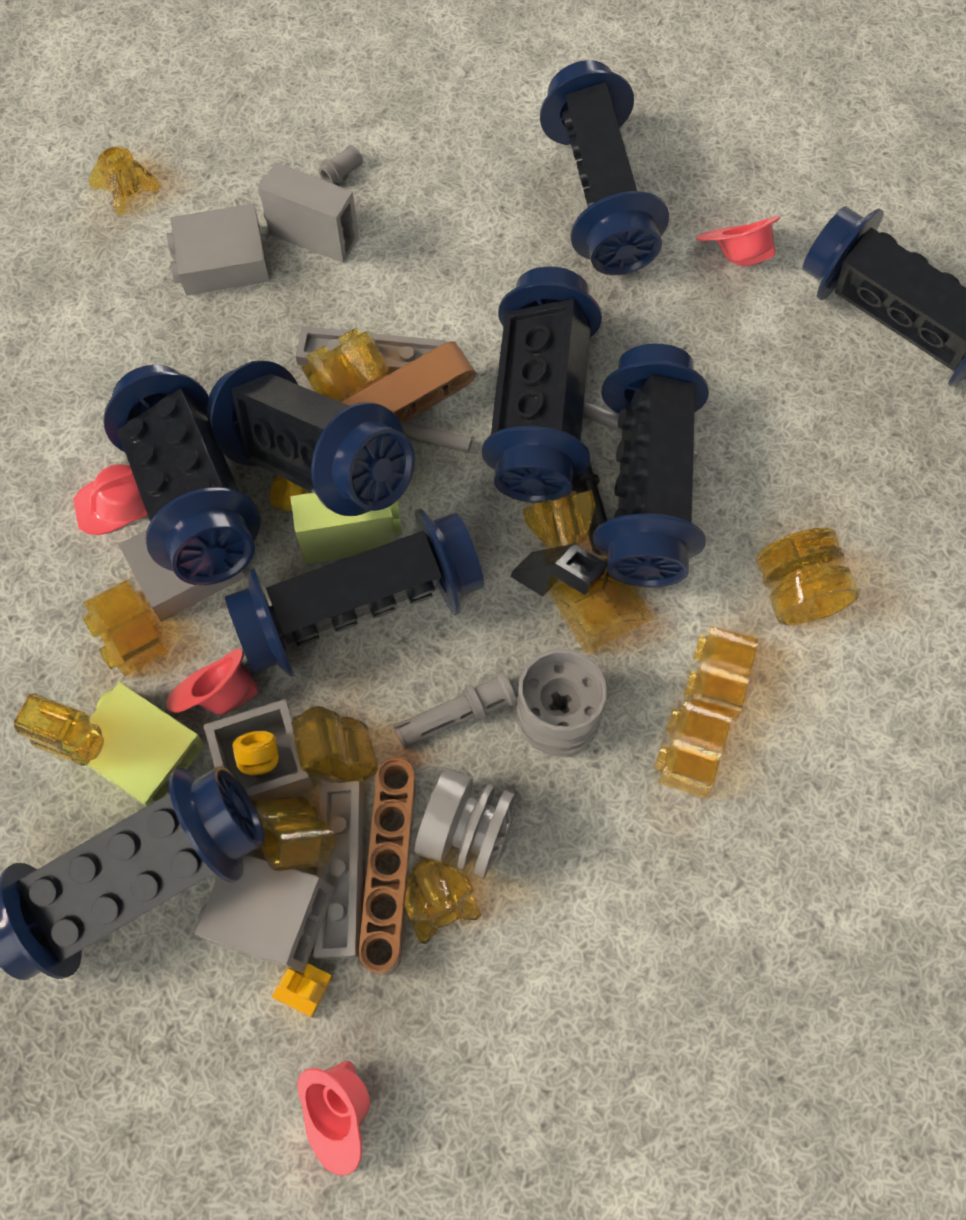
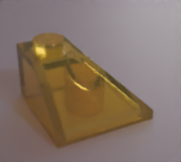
(602, 613)

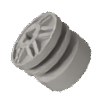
(564, 681)
(464, 823)

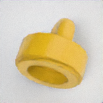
(281, 492)
(256, 752)

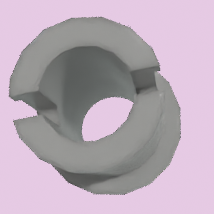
(340, 165)

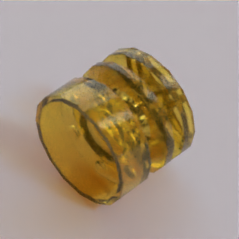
(807, 576)

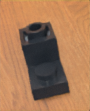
(564, 563)

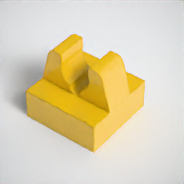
(304, 989)

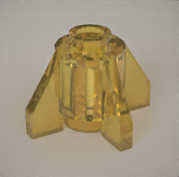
(121, 176)
(562, 520)
(438, 898)

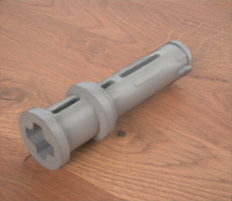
(472, 704)

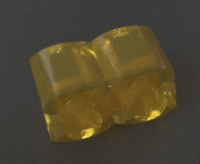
(346, 366)
(124, 628)
(722, 671)
(59, 729)
(334, 746)
(694, 748)
(294, 834)

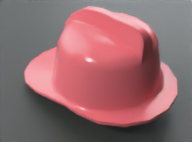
(745, 243)
(109, 501)
(215, 687)
(333, 1111)

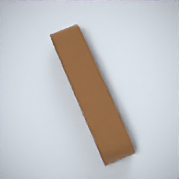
(420, 382)
(383, 844)

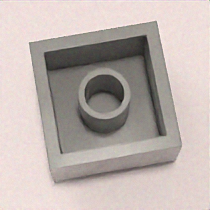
(287, 777)

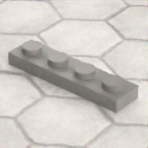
(395, 349)
(344, 811)

